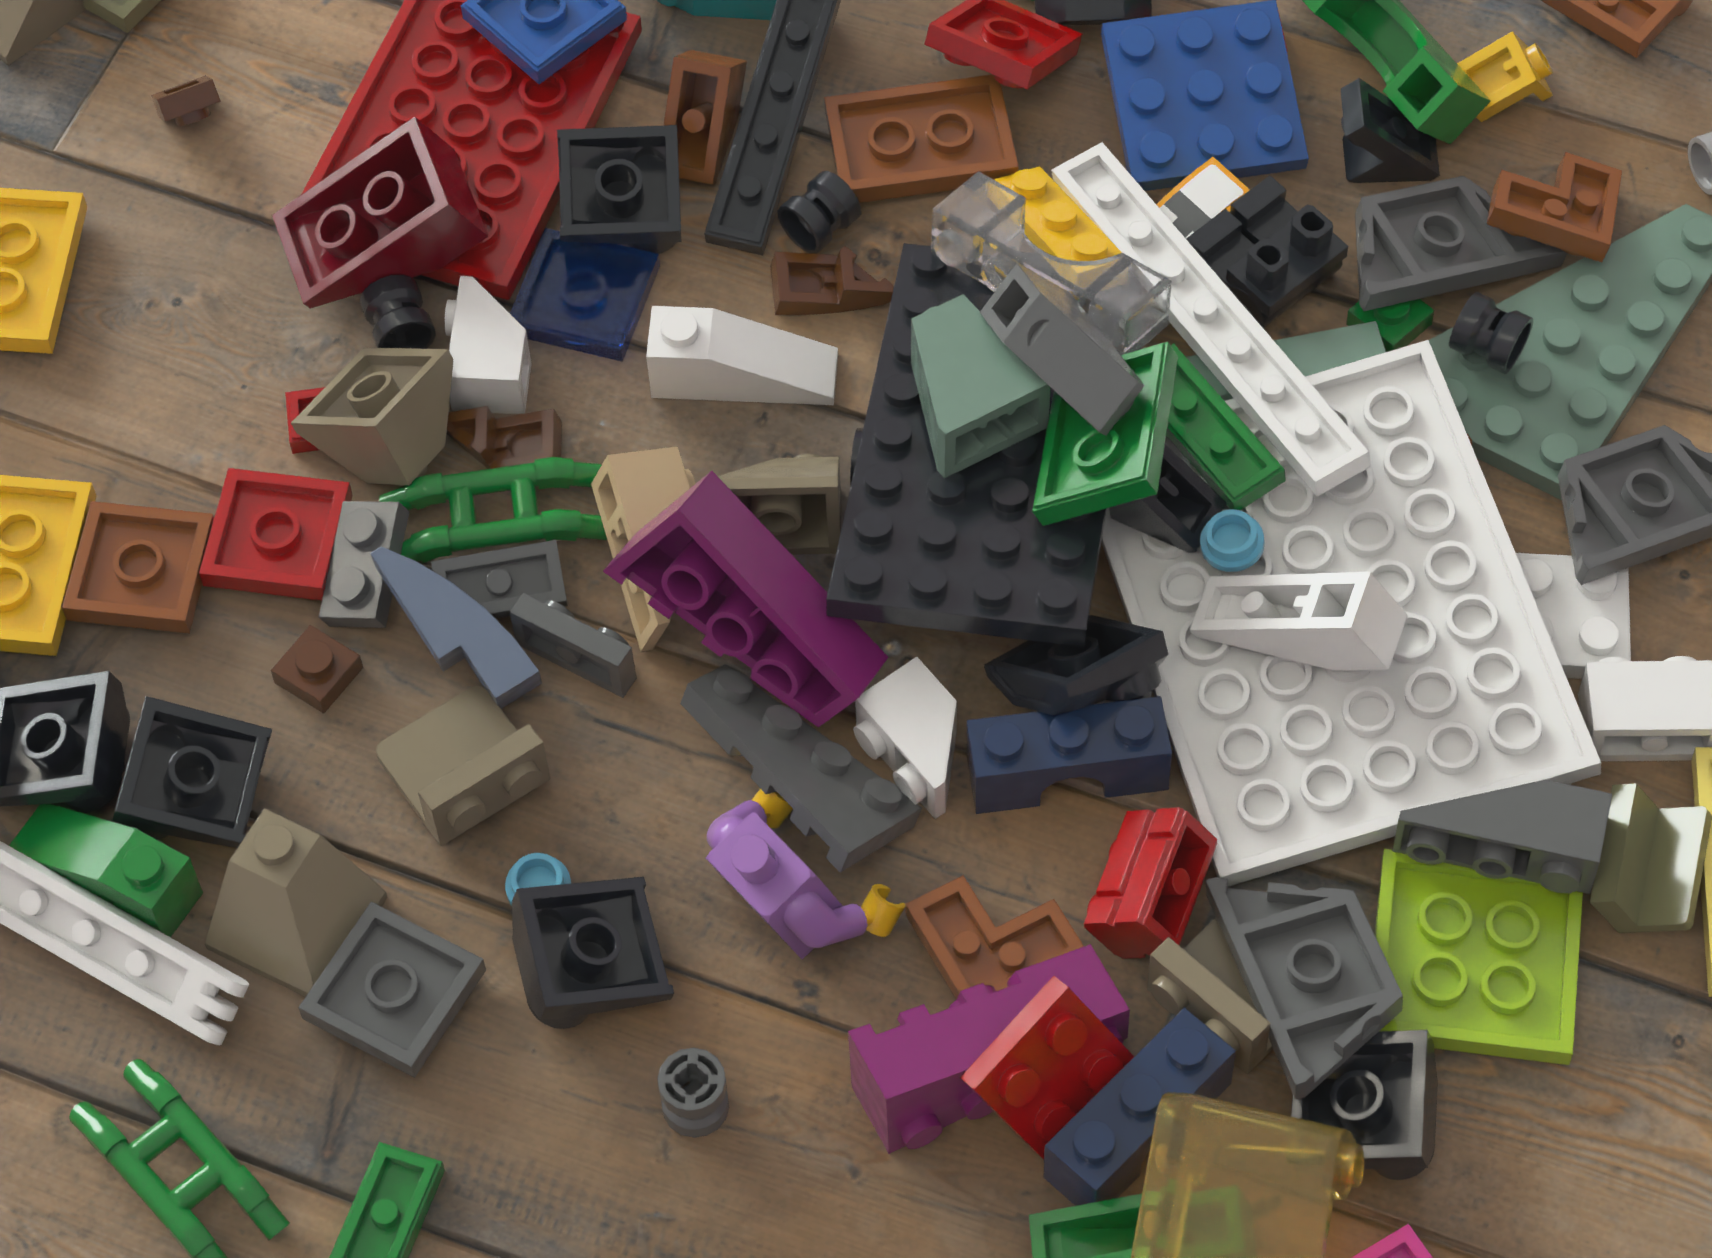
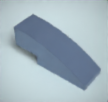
(458, 627)

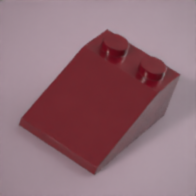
(380, 215)

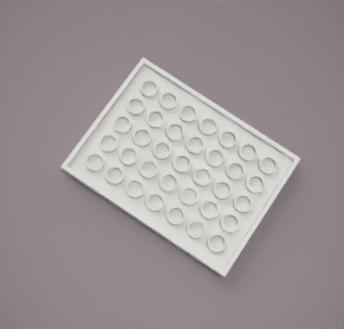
(1322, 759)

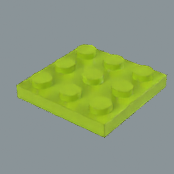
(1480, 959)

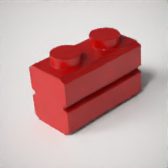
(1150, 881)

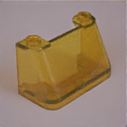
(1241, 1182)

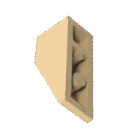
(630, 494)

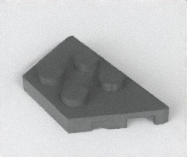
(1436, 243)
(1635, 501)
(1308, 973)

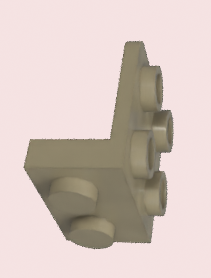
(463, 763)
(1211, 988)

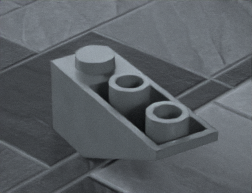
(1062, 346)
(1523, 832)

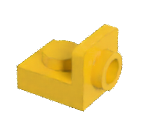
(1508, 73)

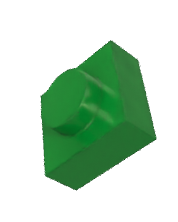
(1396, 323)

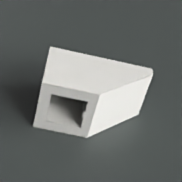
(487, 352)
(914, 729)

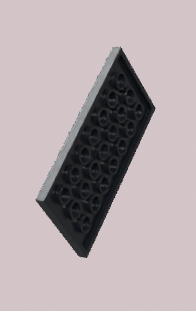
(962, 545)

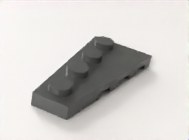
(816, 777)

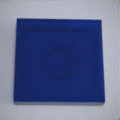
(585, 295)

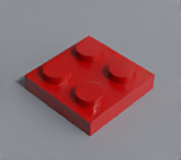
(1003, 41)
(273, 534)
(1046, 1065)

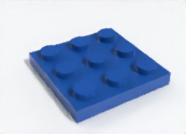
(1202, 91)

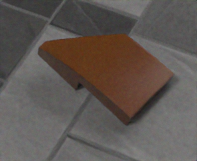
(824, 284)
(506, 439)

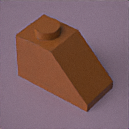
(705, 108)

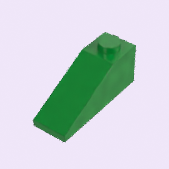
(113, 864)

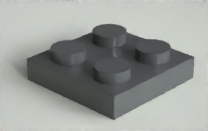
(392, 989)

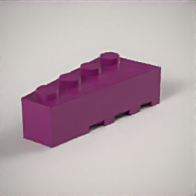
(750, 599)
(913, 1072)

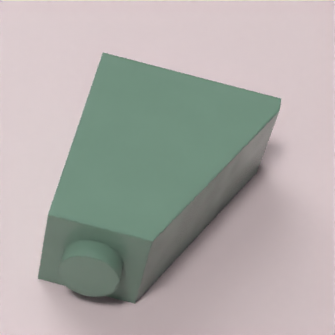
(972, 386)

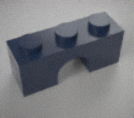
(1025, 753)
(1110, 1136)

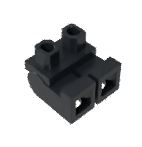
(1269, 250)

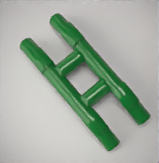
(524, 527)
(175, 1205)

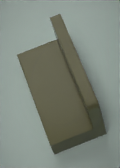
(1650, 863)

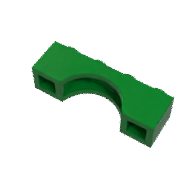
(1415, 67)

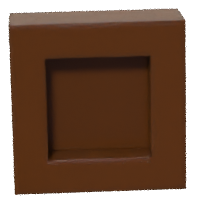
(187, 101)
(317, 669)

